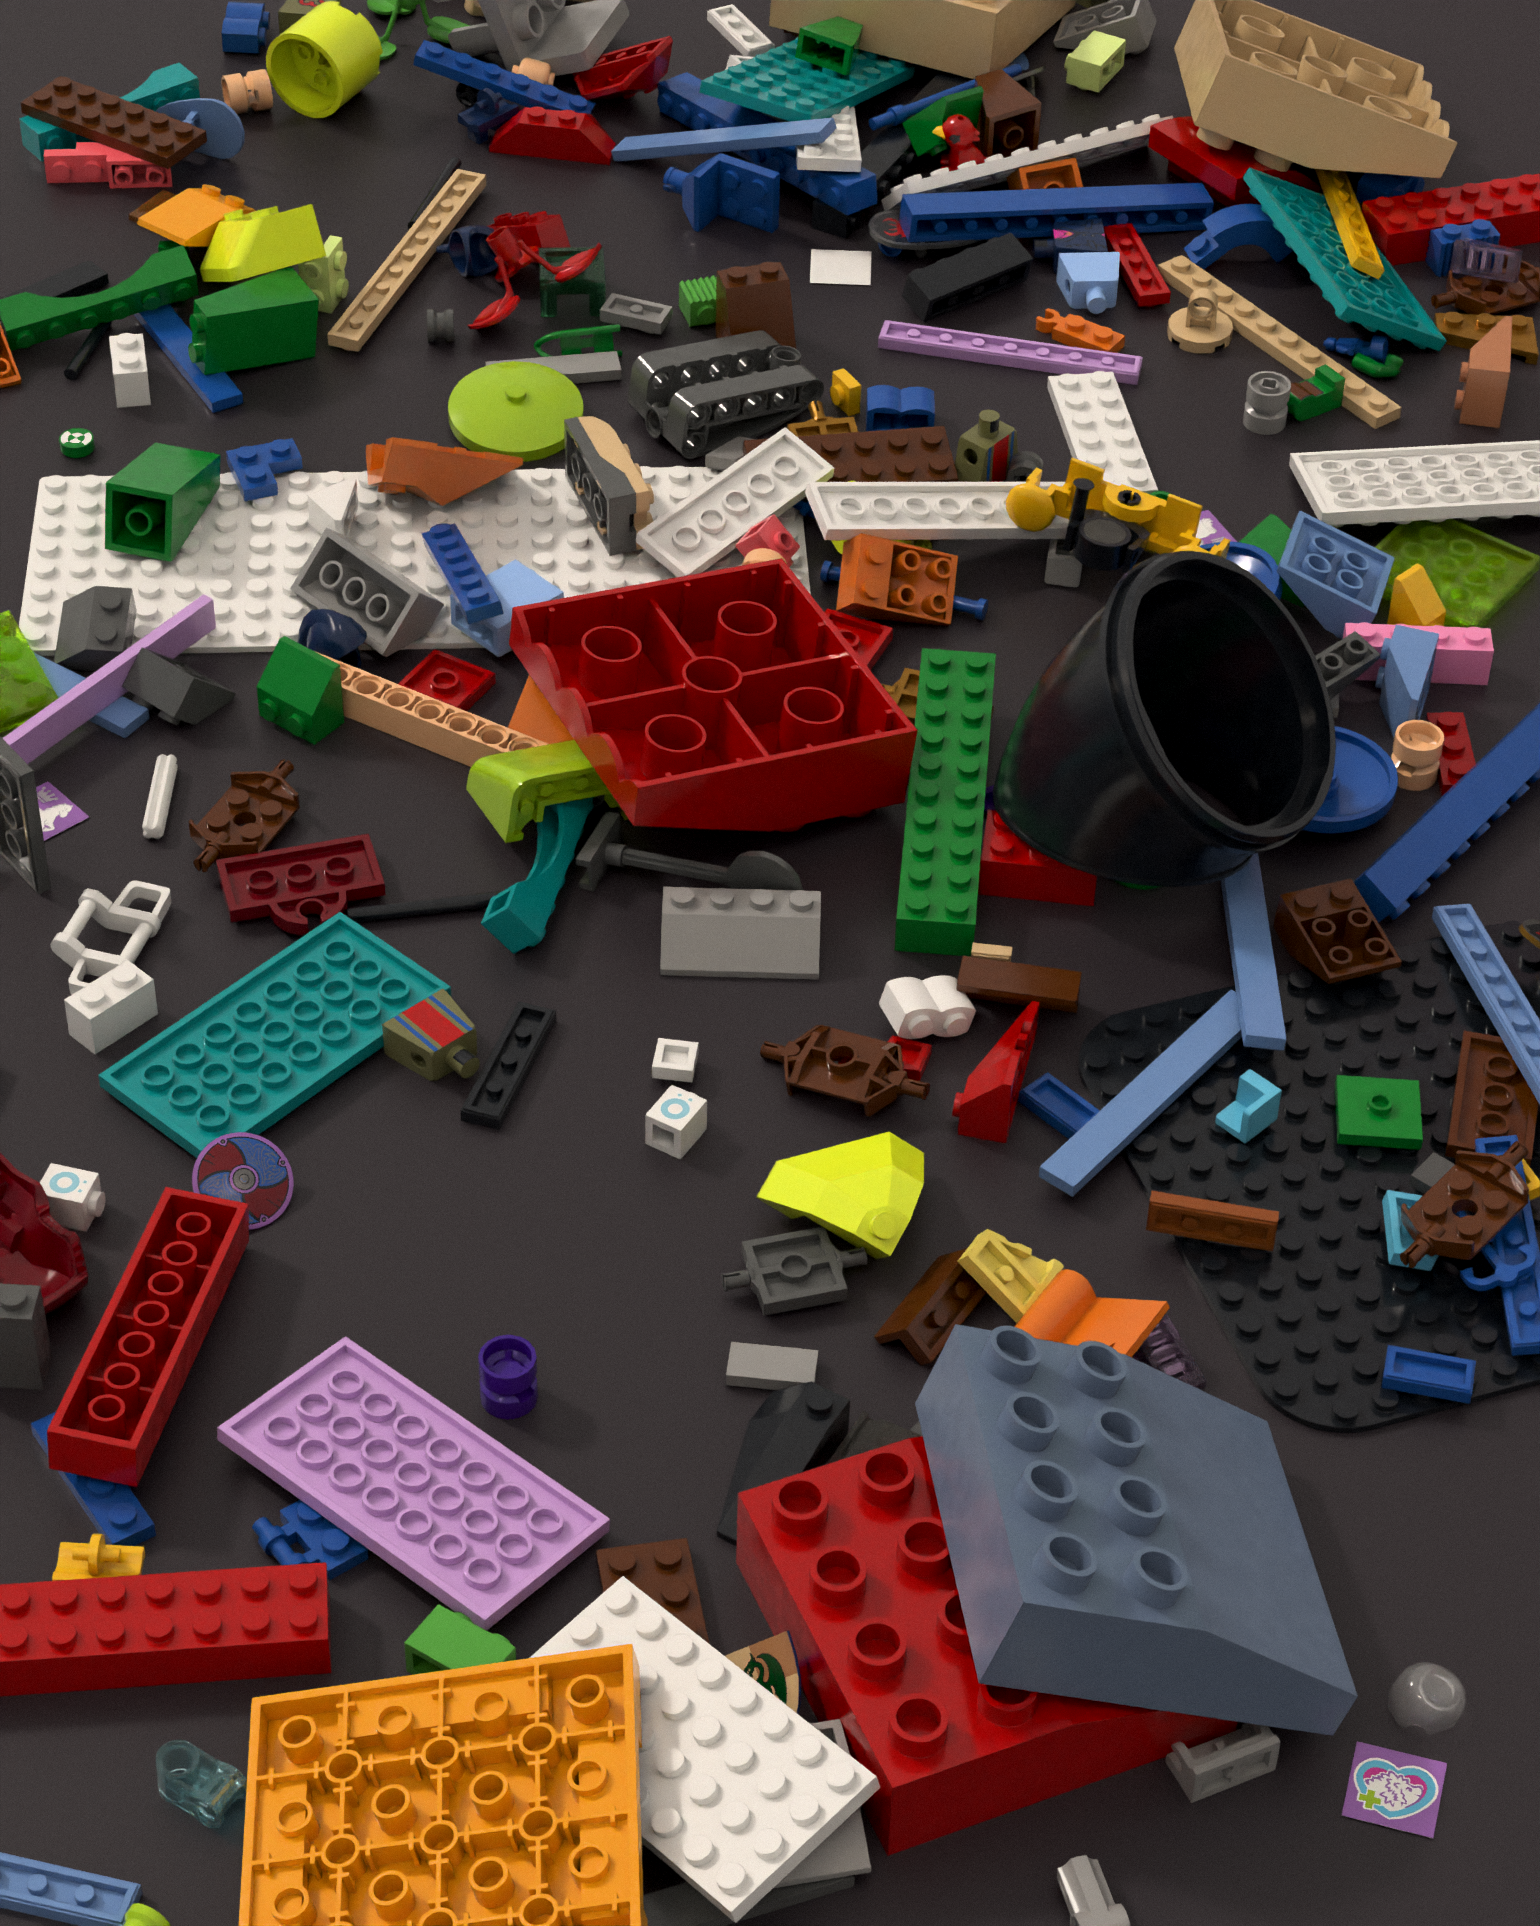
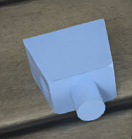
(1089, 279)

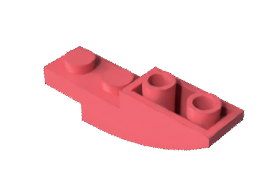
(103, 164)

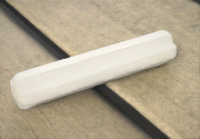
(159, 796)

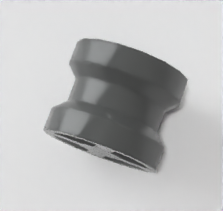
(440, 325)
(1023, 463)

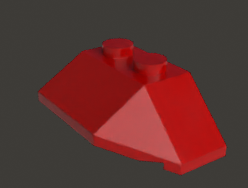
(626, 71)
(554, 136)

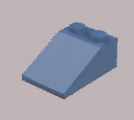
(1406, 674)

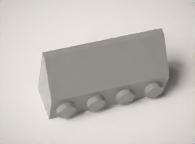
(362, 586)
(740, 933)

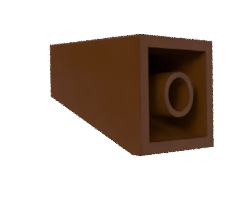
(1007, 115)
(754, 301)

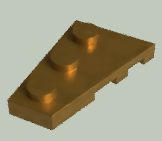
(1468, 329)

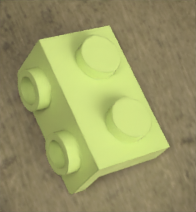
(327, 275)

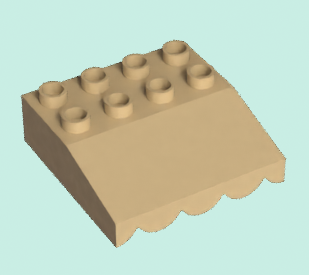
(937, 34)
(1307, 94)

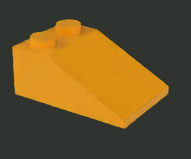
(192, 215)

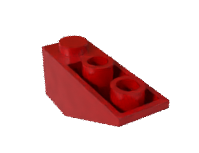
(535, 229)

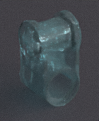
(206, 1785)

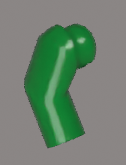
(1377, 369)

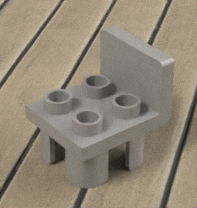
(543, 30)

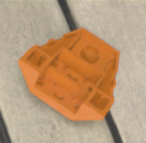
(432, 470)

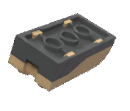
(607, 483)

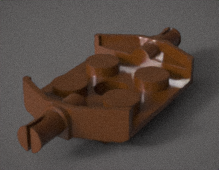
(1491, 296)
(254, 798)
(871, 1077)
(1476, 1184)

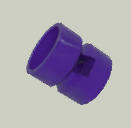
(508, 1376)

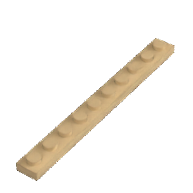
(406, 261)
(1279, 341)

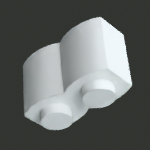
(926, 1007)

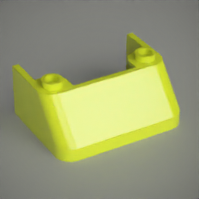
(261, 243)

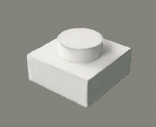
(675, 1060)

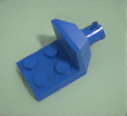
(727, 189)

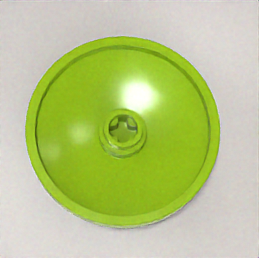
(513, 409)

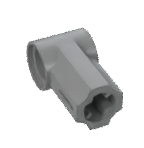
(1088, 1894)

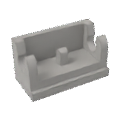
(1224, 1760)

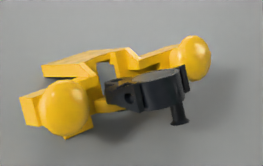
(1108, 518)

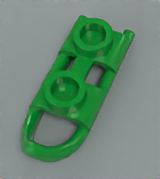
(572, 343)

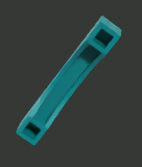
(162, 87)
(522, 910)

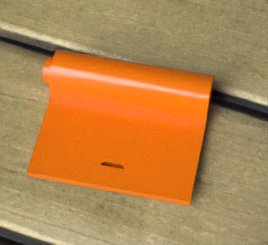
(1073, 1314)

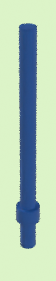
(900, 113)

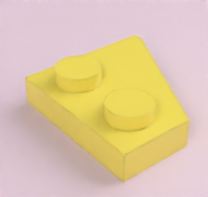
(1008, 1271)

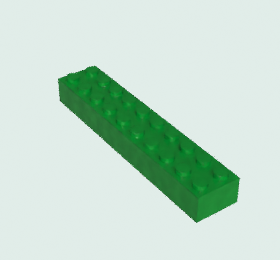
(945, 804)

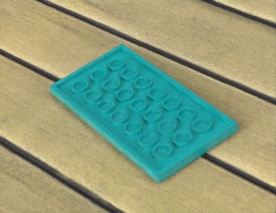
(801, 90)
(1356, 296)
(271, 1036)

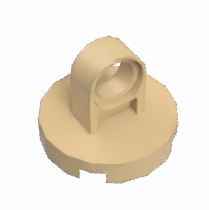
(1200, 327)

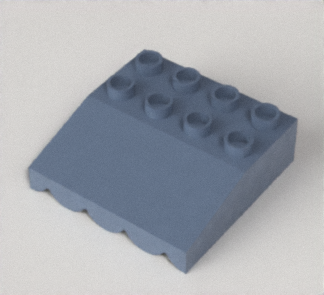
(1125, 1536)

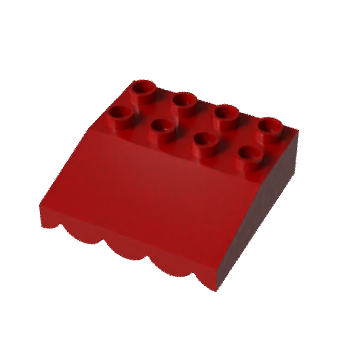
(718, 701)
(881, 1642)

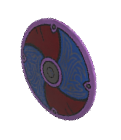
(246, 1171)

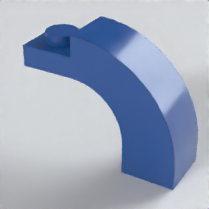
(1236, 227)

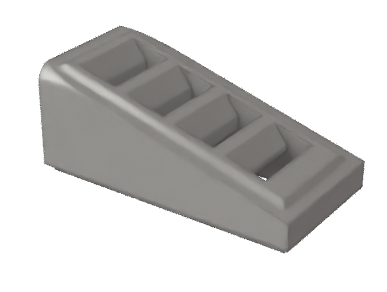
(1062, 566)

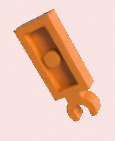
(1079, 333)

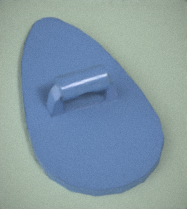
(219, 120)

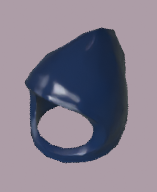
(470, 250)
(332, 634)

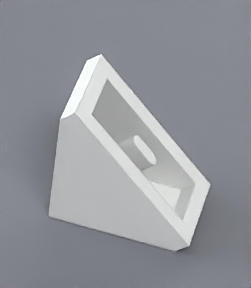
(334, 507)

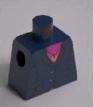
(1071, 237)

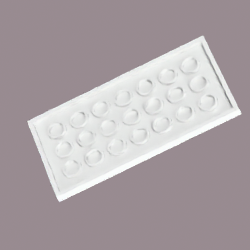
(1421, 482)
(726, 1769)

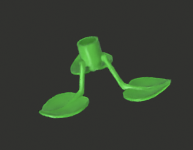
(438, 28)

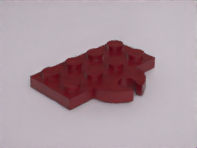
(300, 881)

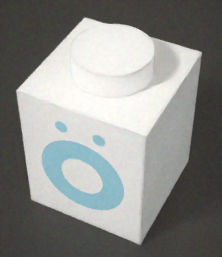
(676, 1121)
(73, 1196)

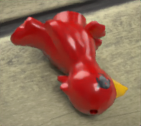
(959, 135)

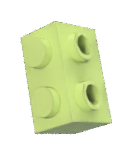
(1095, 61)

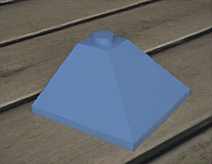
(1334, 573)

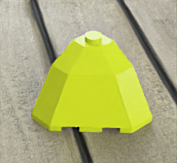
(852, 1189)

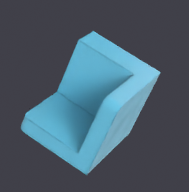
(1253, 1109)

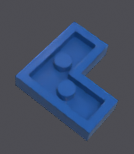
(256, 464)

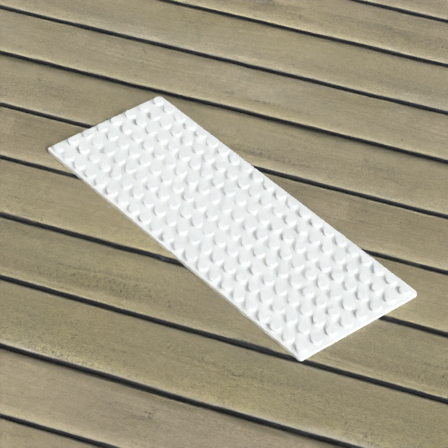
(255, 549)

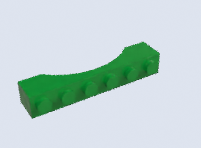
(37, 318)

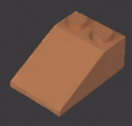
(1486, 378)

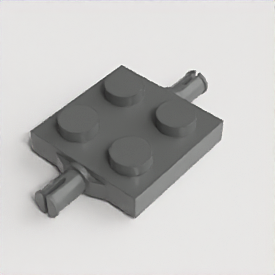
(794, 1270)

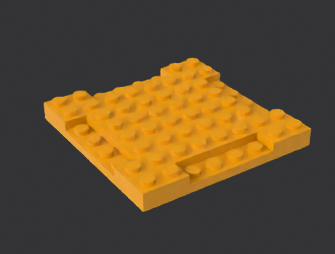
(450, 1798)

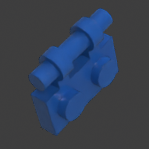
(316, 1536)

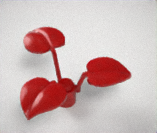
(513, 256)

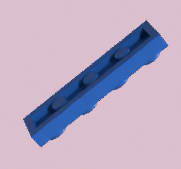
(108, 1504)

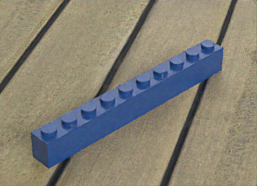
(841, 190)
(1034, 211)
(1453, 819)

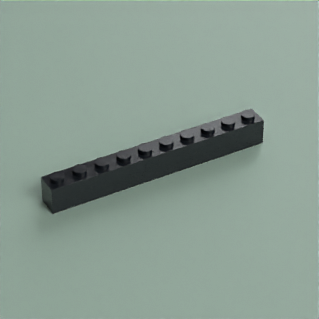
(889, 158)

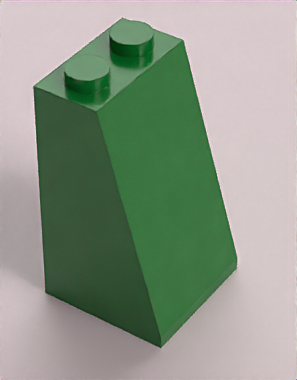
(254, 324)
(159, 500)

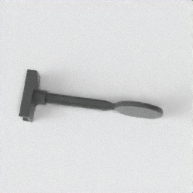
(747, 871)

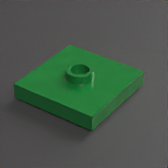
(1378, 1112)

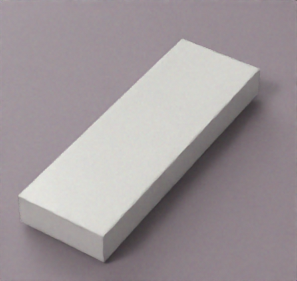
(739, 30)

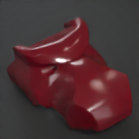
(34, 1243)

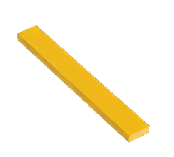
(1350, 222)

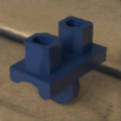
(487, 113)

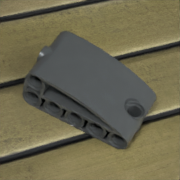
(720, 390)

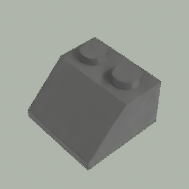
(95, 627)
(174, 688)

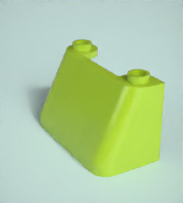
(521, 782)

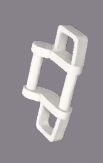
(114, 917)

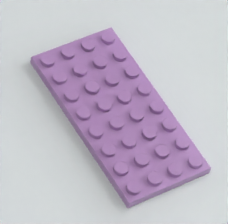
(414, 1482)

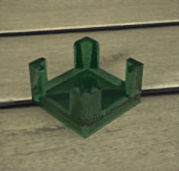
(589, 282)

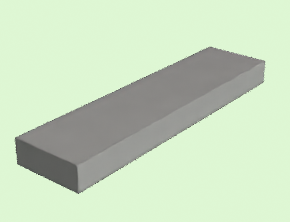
(580, 367)

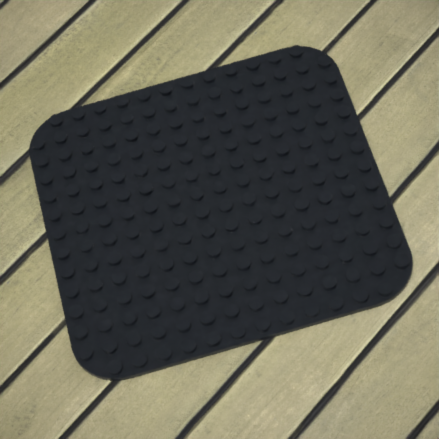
(1326, 1300)

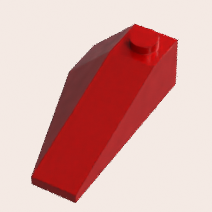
(994, 1085)

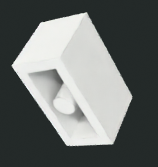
(129, 370)
(111, 1007)

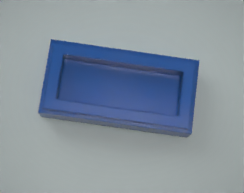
(1057, 1104)
(1428, 1374)

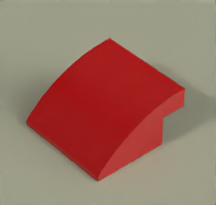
(1216, 168)

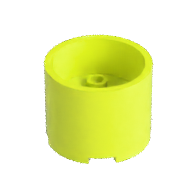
(323, 60)

